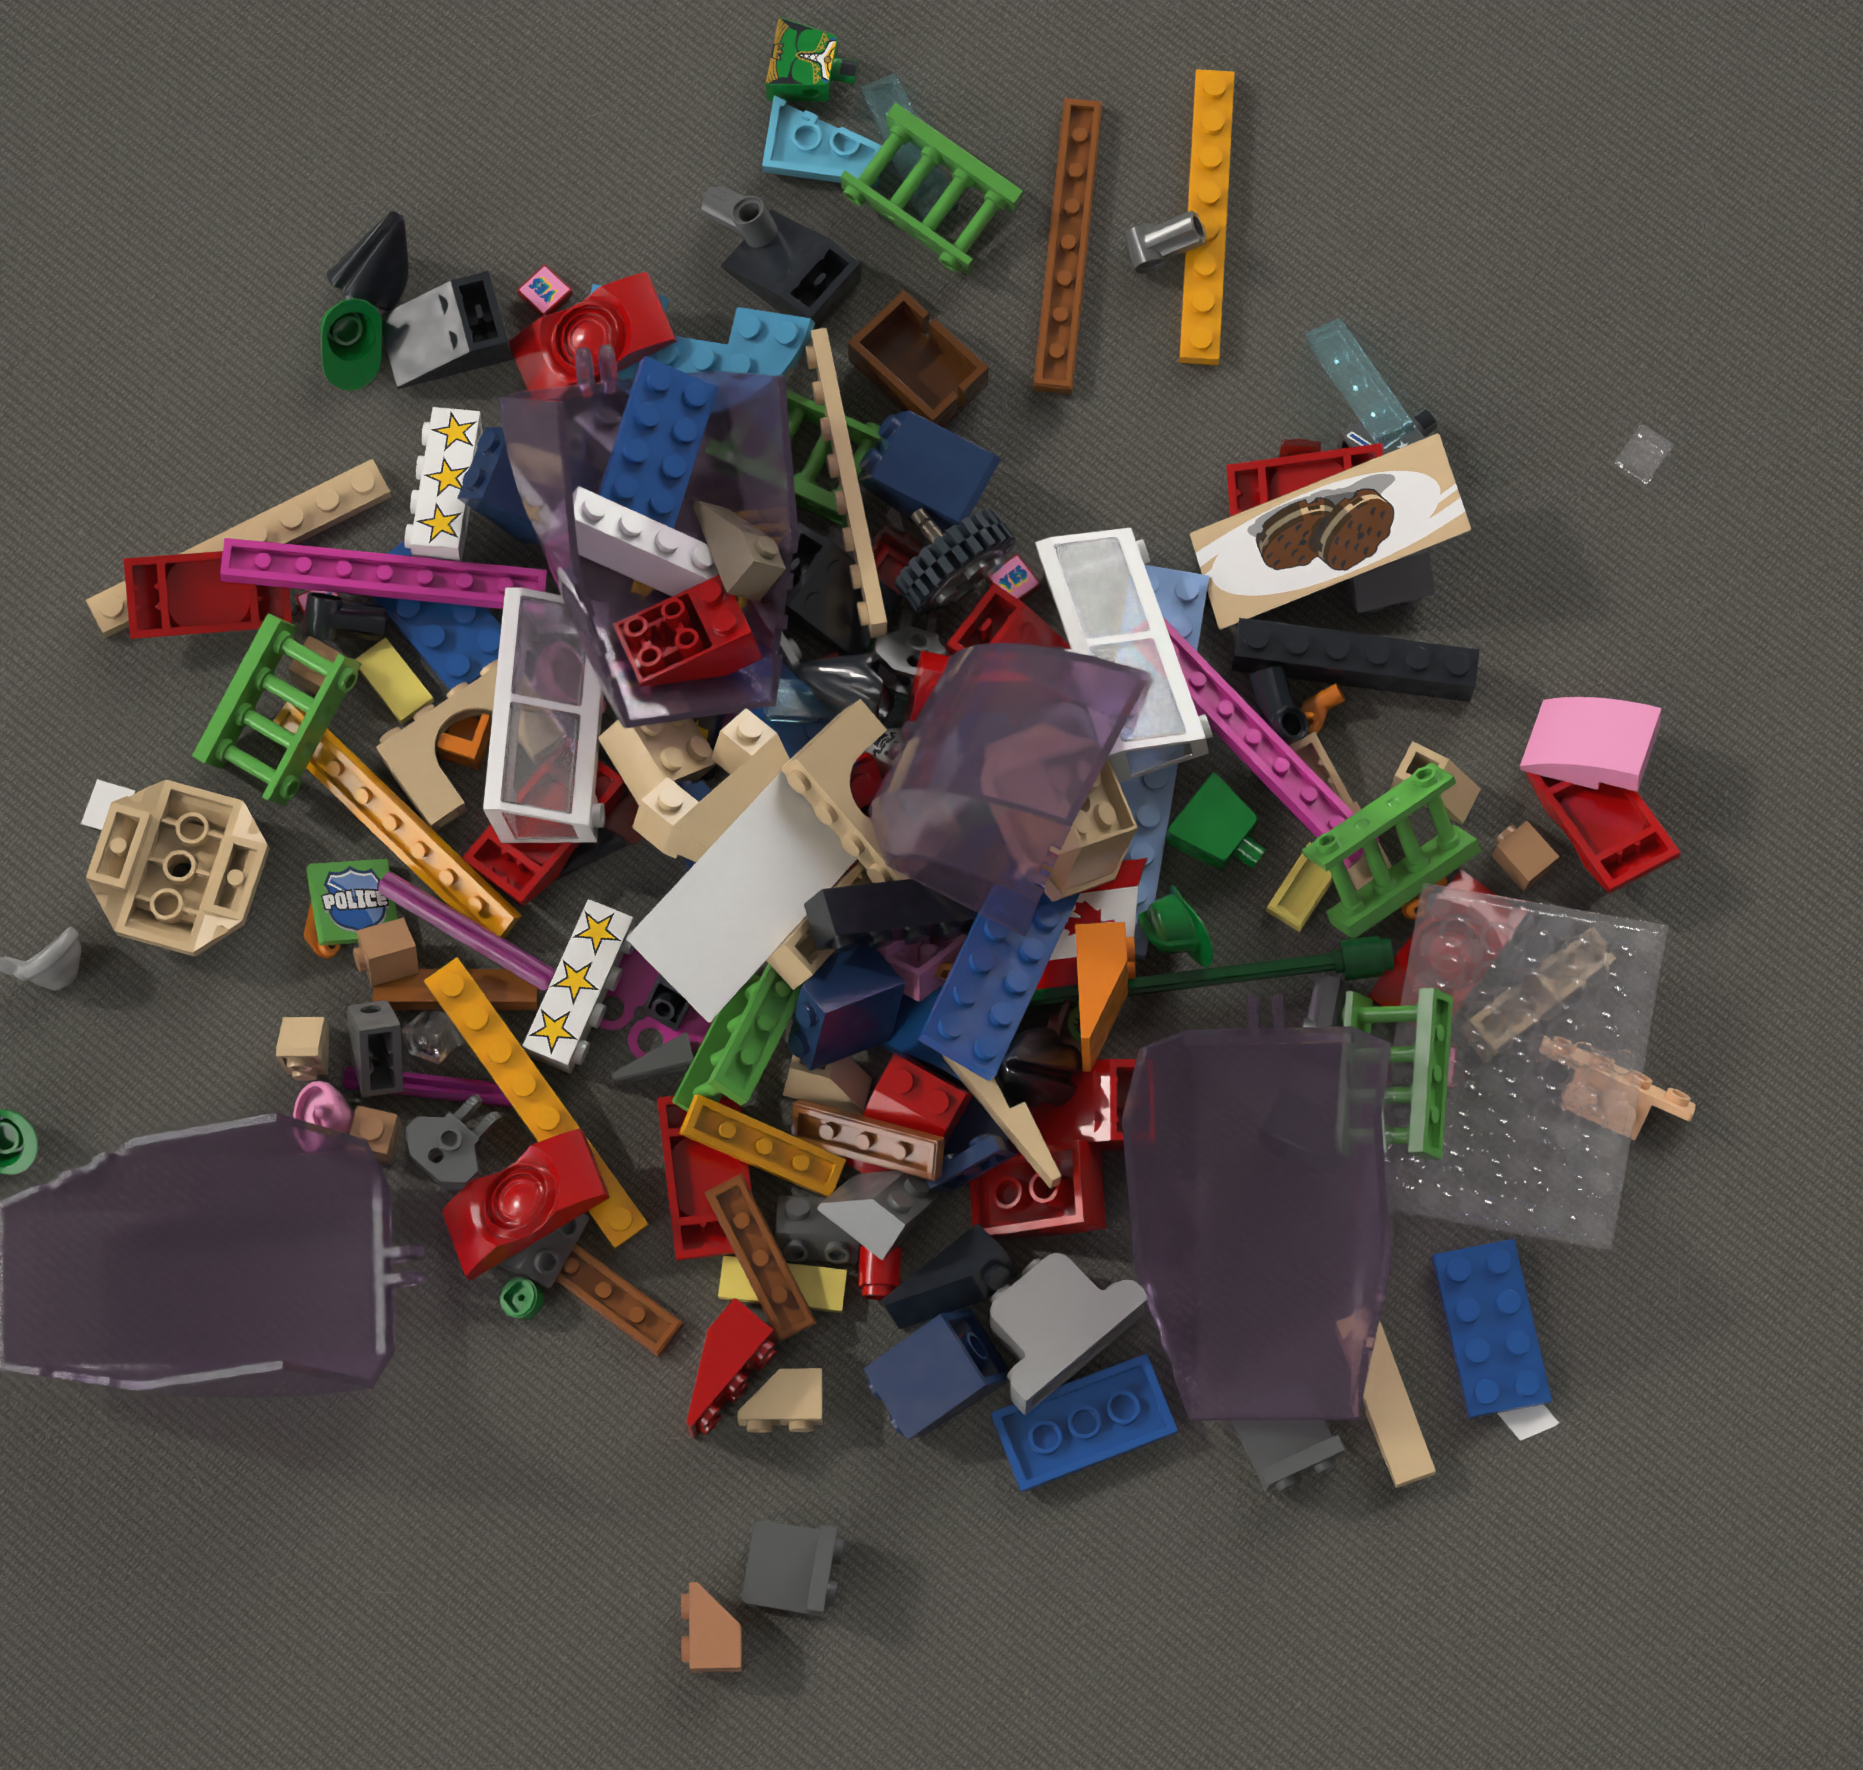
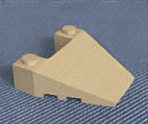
(688, 827)

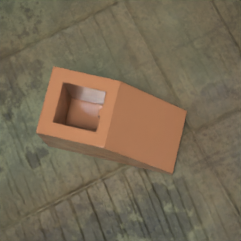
(713, 1634)

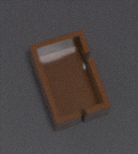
(915, 370)

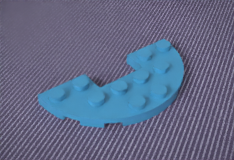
(757, 344)

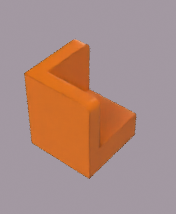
(466, 741)

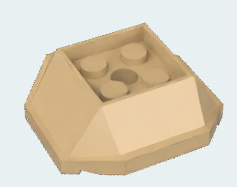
(149, 838)
(1094, 841)

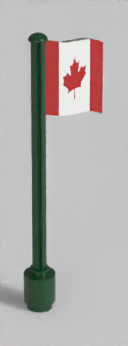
(1118, 903)

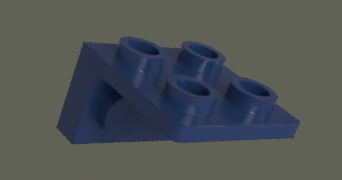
(972, 1149)

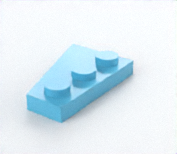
(811, 148)

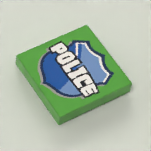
(348, 899)

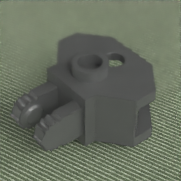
(902, 649)
(453, 1141)

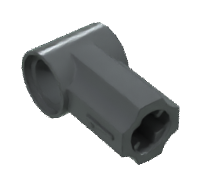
(740, 214)
(1154, 244)
(1326, 1002)

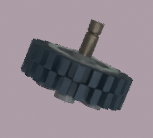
(953, 560)

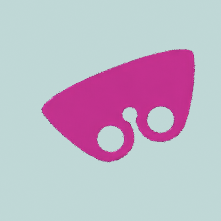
(633, 990)

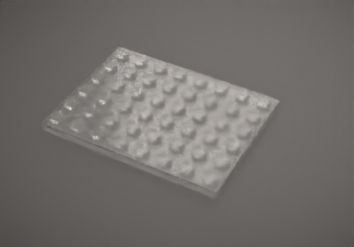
(1539, 1062)

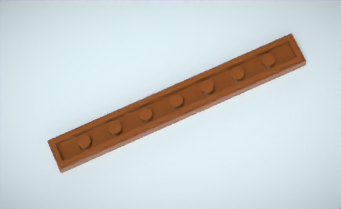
(1067, 246)

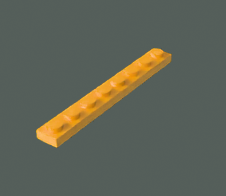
(1209, 200)
(403, 830)
(525, 1086)

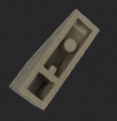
(742, 553)

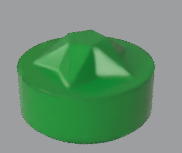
(521, 1298)

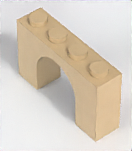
(412, 751)
(823, 777)

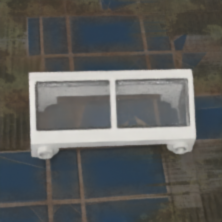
(1116, 617)
(543, 727)

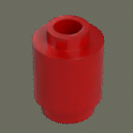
(878, 1276)

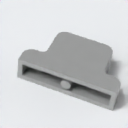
(1058, 1323)

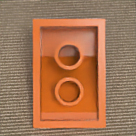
(1103, 969)

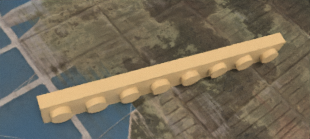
(849, 498)
(285, 524)

